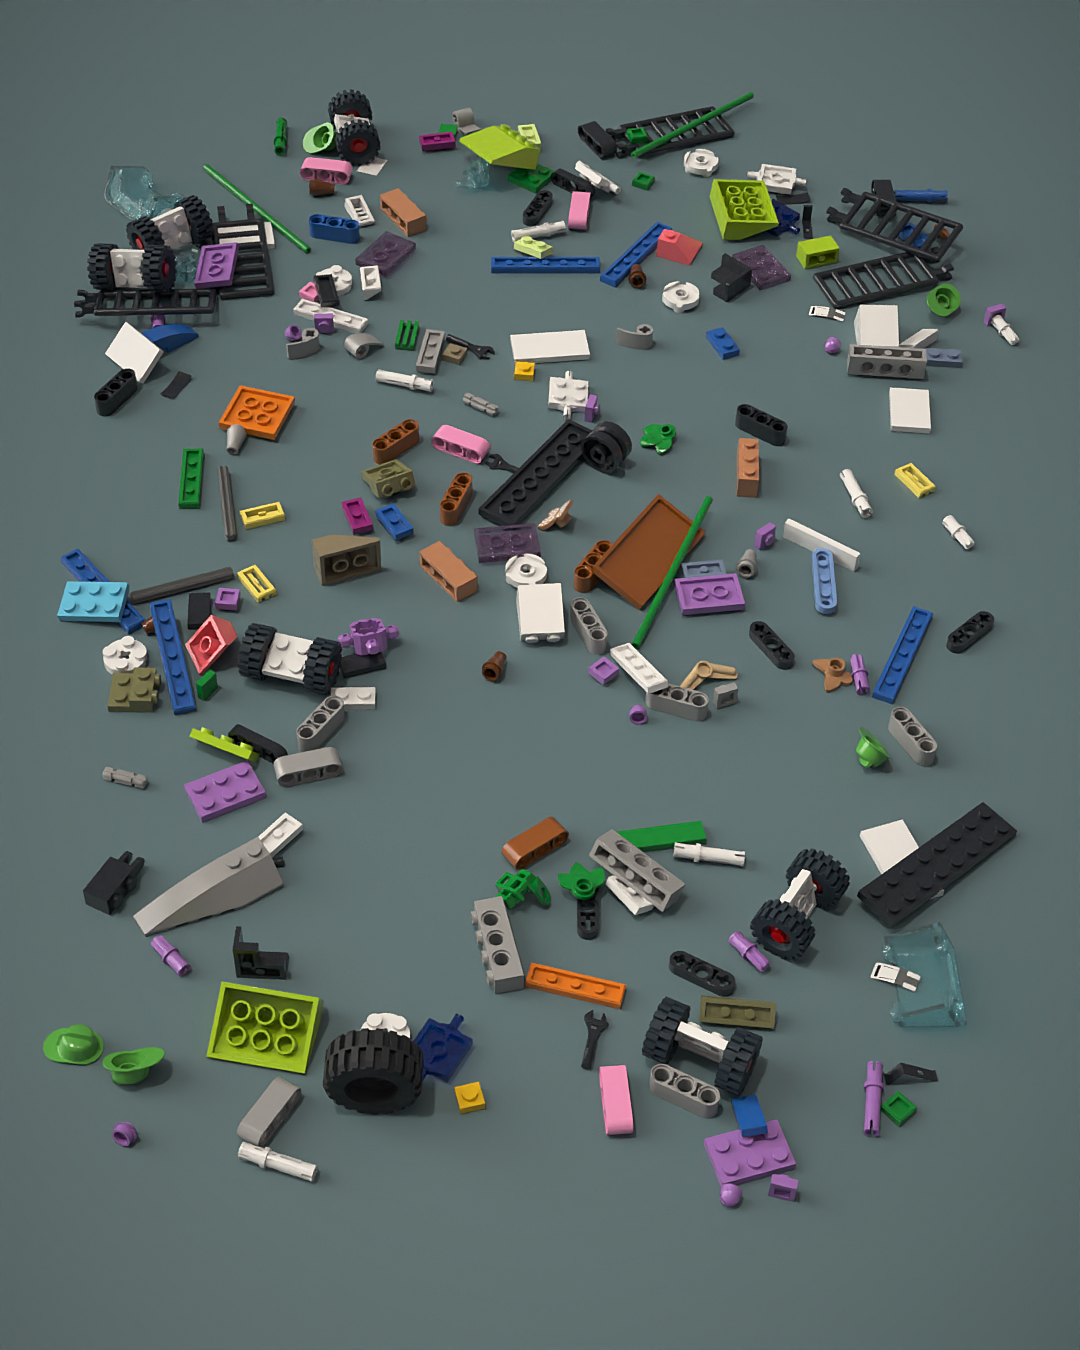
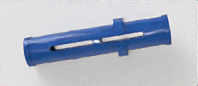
(921, 195)

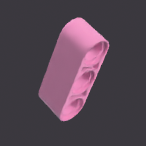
(326, 170)
(579, 210)
(460, 444)
(616, 1100)

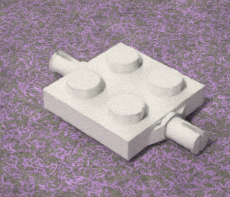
(596, 178)
(777, 178)
(567, 394)

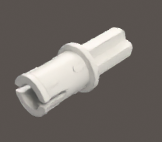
(1004, 329)
(958, 531)

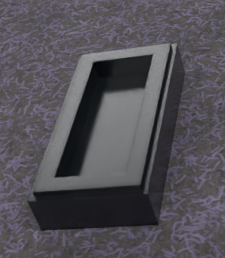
(326, 290)
(198, 609)
(359, 664)

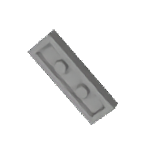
(430, 351)

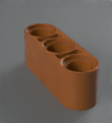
(395, 441)
(456, 499)
(584, 578)
(535, 843)

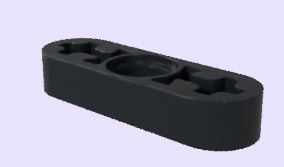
(562, 179)
(537, 202)
(769, 636)
(966, 639)
(263, 746)
(592, 915)
(698, 964)

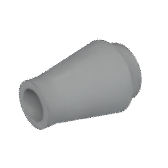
(235, 436)
(747, 564)

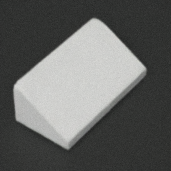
(370, 281)
(921, 339)

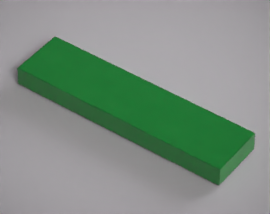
(191, 478)
(665, 836)

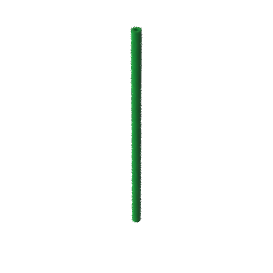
(691, 125)
(257, 209)
(671, 573)

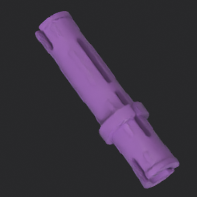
(873, 1089)

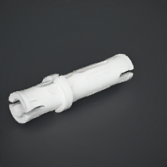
(537, 231)
(413, 382)
(859, 498)
(709, 854)
(267, 1158)

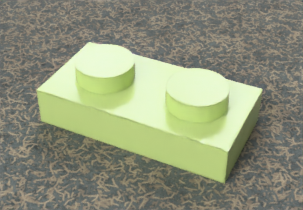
(531, 133)
(532, 247)

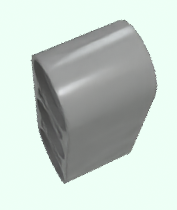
(588, 626)
(679, 702)
(320, 724)
(912, 736)
(307, 766)
(693, 1099)
(269, 1112)

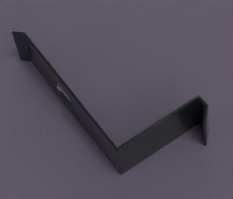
(806, 221)
(911, 1070)

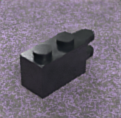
(113, 883)

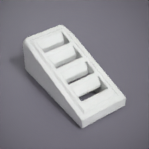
(358, 201)

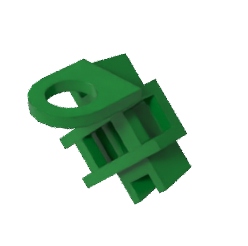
(519, 885)

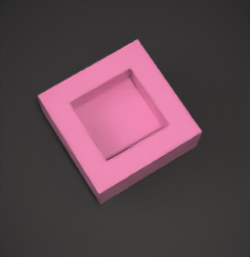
(309, 292)

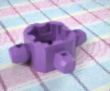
(368, 636)

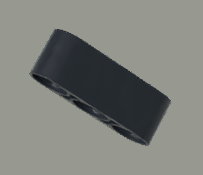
(597, 139)
(884, 189)
(116, 392)
(761, 425)

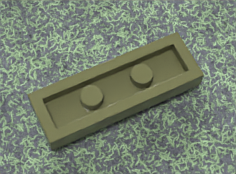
(737, 1011)

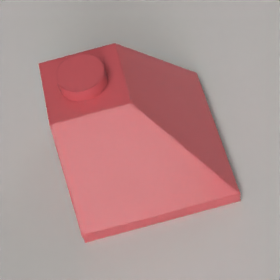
(677, 247)
(210, 642)

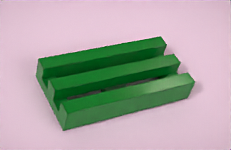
(408, 326)

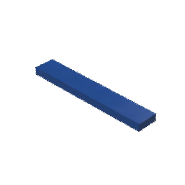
(634, 255)
(545, 265)
(85, 571)
(902, 655)
(172, 657)

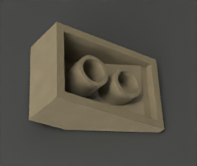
(345, 557)

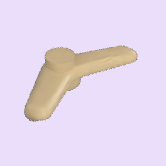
(708, 670)

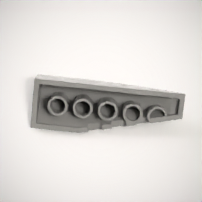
(215, 888)

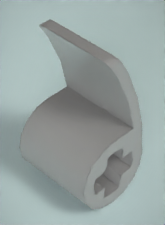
(465, 120)
(640, 340)
(359, 344)
(306, 347)

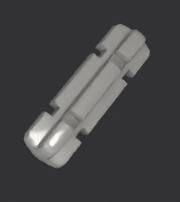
(480, 404)
(125, 777)

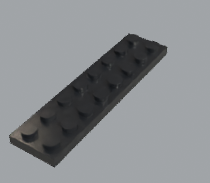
(536, 476)
(936, 864)

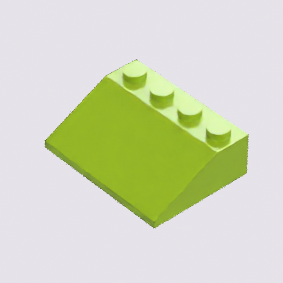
(503, 147)
(742, 208)
(264, 1027)

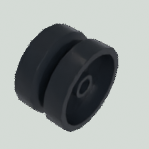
(606, 447)

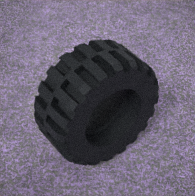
(373, 1071)

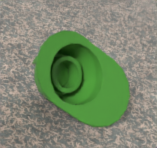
(320, 138)
(943, 299)
(870, 750)
(73, 1045)
(133, 1065)

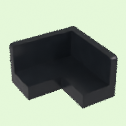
(732, 276)
(257, 964)

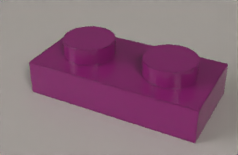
(437, 141)
(357, 516)

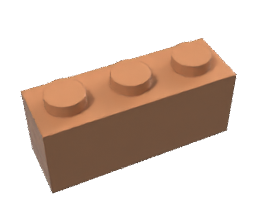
(403, 212)
(747, 467)
(448, 571)

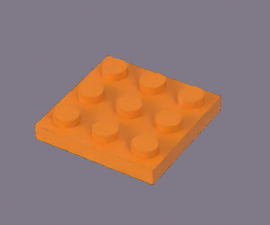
(258, 411)

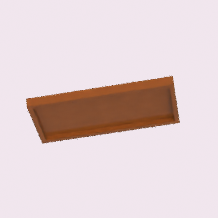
(645, 551)

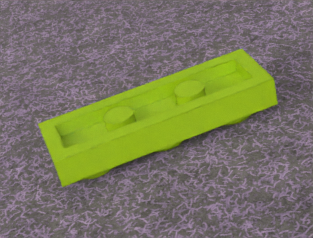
(224, 743)

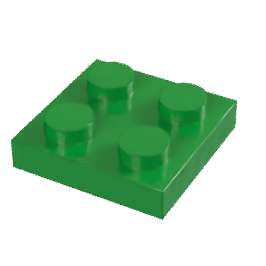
(531, 179)

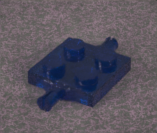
(786, 219)
(442, 1047)

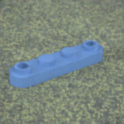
(824, 581)

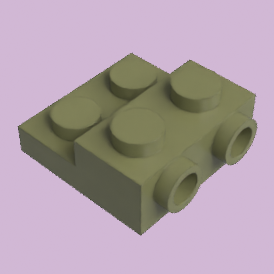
(388, 478)
(134, 691)

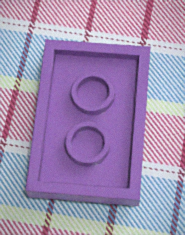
(216, 265)
(709, 594)
(224, 791)
(751, 1157)

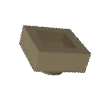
(454, 354)

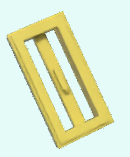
(912, 482)
(262, 515)
(263, 593)

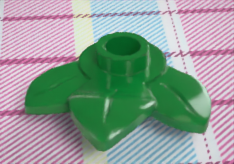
(659, 436)
(581, 881)

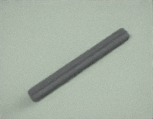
(226, 503)
(181, 585)

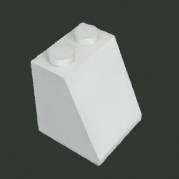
(877, 325)
(540, 612)

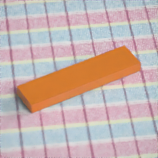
(575, 985)

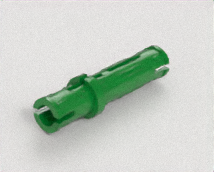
(280, 139)

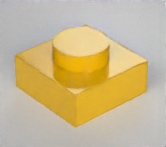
(524, 371)
(469, 1097)

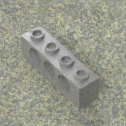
(886, 361)
(637, 870)
(510, 975)

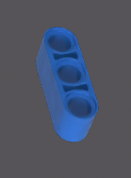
(334, 228)

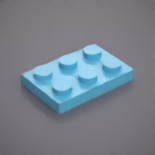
(93, 601)

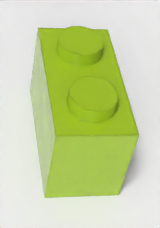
(817, 252)

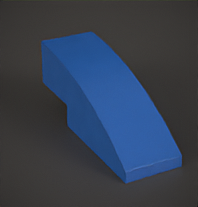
(170, 336)

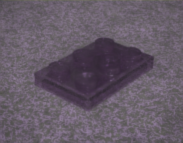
(386, 253)
(765, 267)
(504, 542)

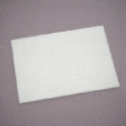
(373, 167)

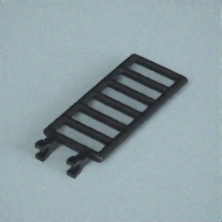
(669, 119)
(858, 201)
(264, 255)
(933, 275)
(98, 299)

